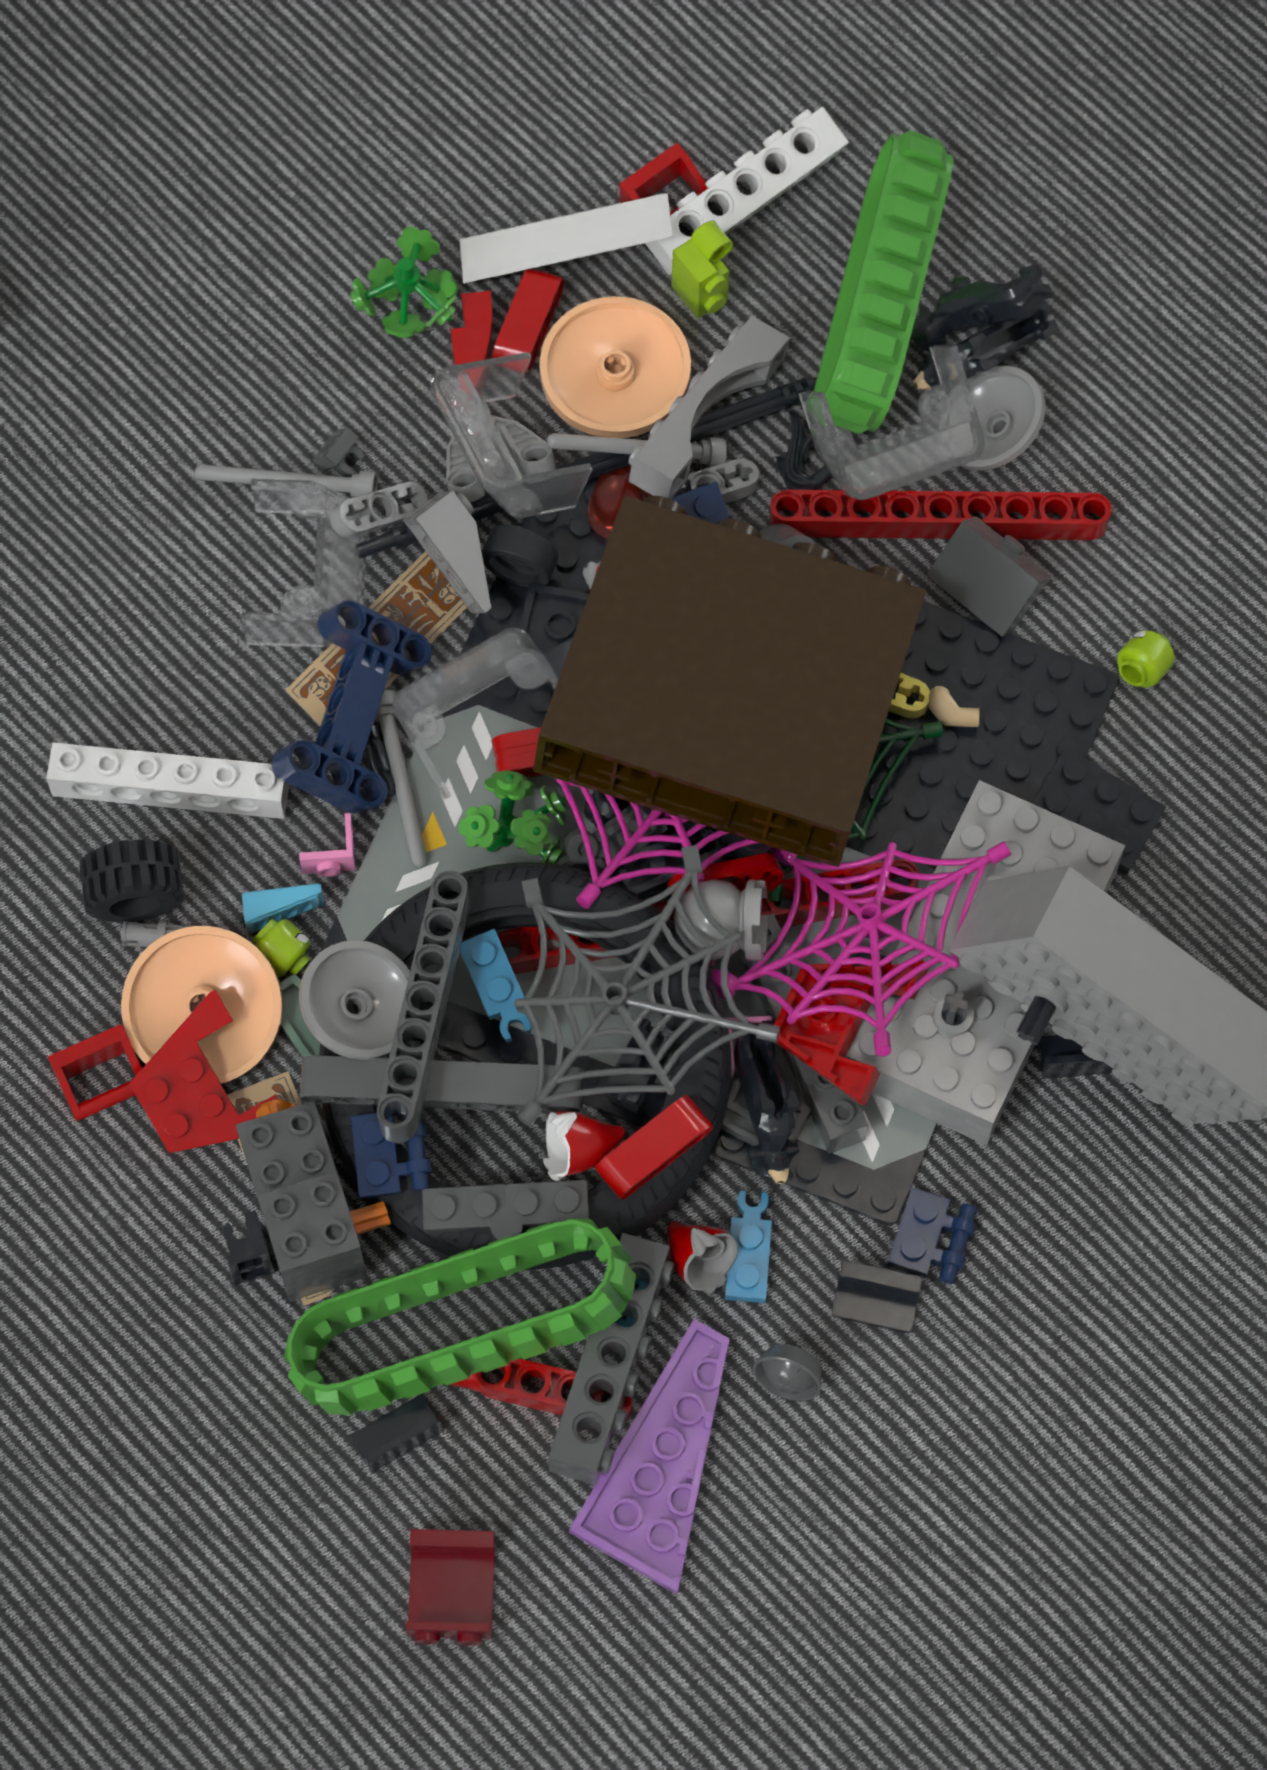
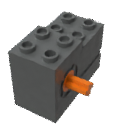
(304, 1199)

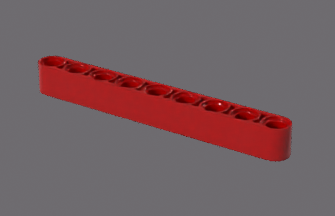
(955, 504)

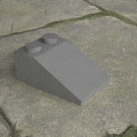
(453, 544)

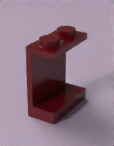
(451, 1586)

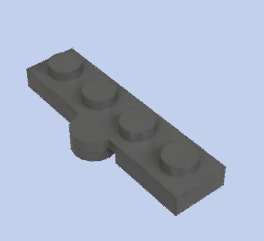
(575, 847)
(504, 1207)

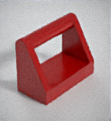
(659, 173)
(88, 1055)

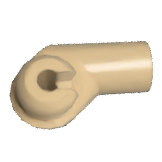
(948, 711)

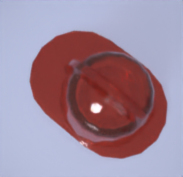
(608, 497)

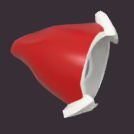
(577, 1143)

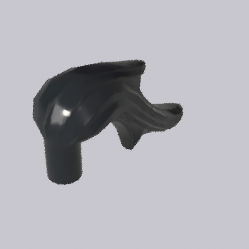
(793, 463)

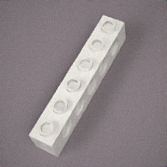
(823, 143)
(166, 780)

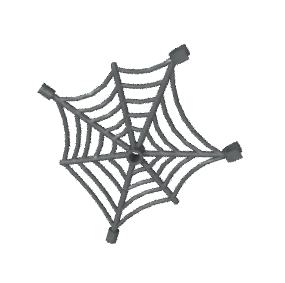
(620, 1007)

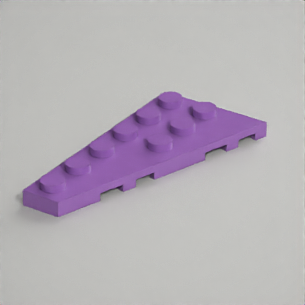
(650, 1495)

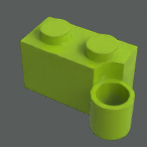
(698, 270)

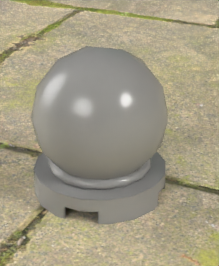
(732, 910)

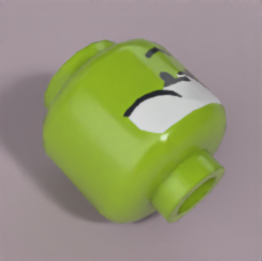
(1145, 659)
(283, 946)

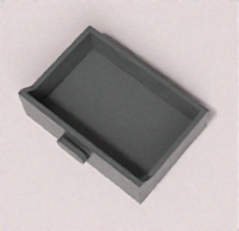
(988, 575)

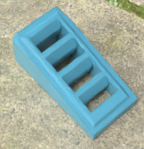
(279, 904)

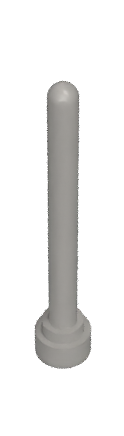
(708, 452)
(357, 485)
(386, 717)

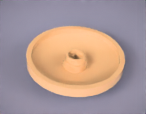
(614, 366)
(176, 977)

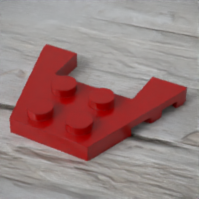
(825, 1037)
(182, 1088)

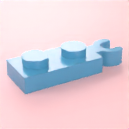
(494, 980)
(749, 1272)

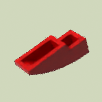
(475, 338)

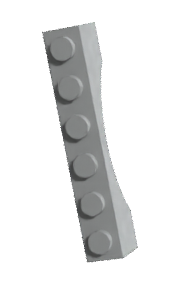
(746, 362)

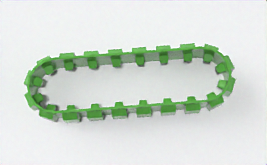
(884, 280)
(445, 1278)

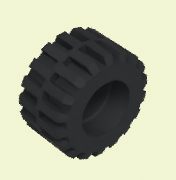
(131, 880)

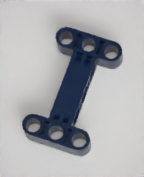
(352, 707)

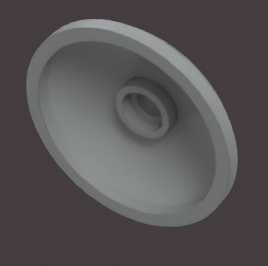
(1009, 412)
(359, 976)

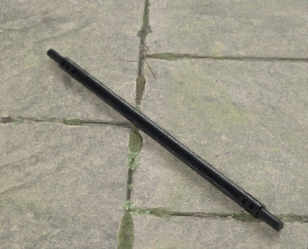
(602, 463)

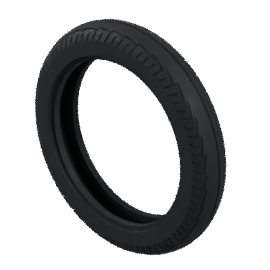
(499, 904)

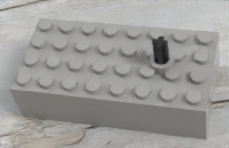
(1119, 994)
(958, 1040)

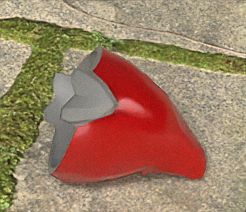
(701, 1254)

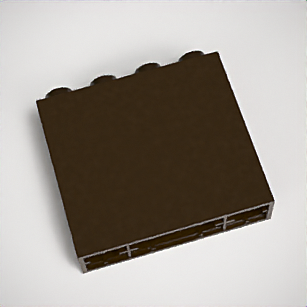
(729, 679)

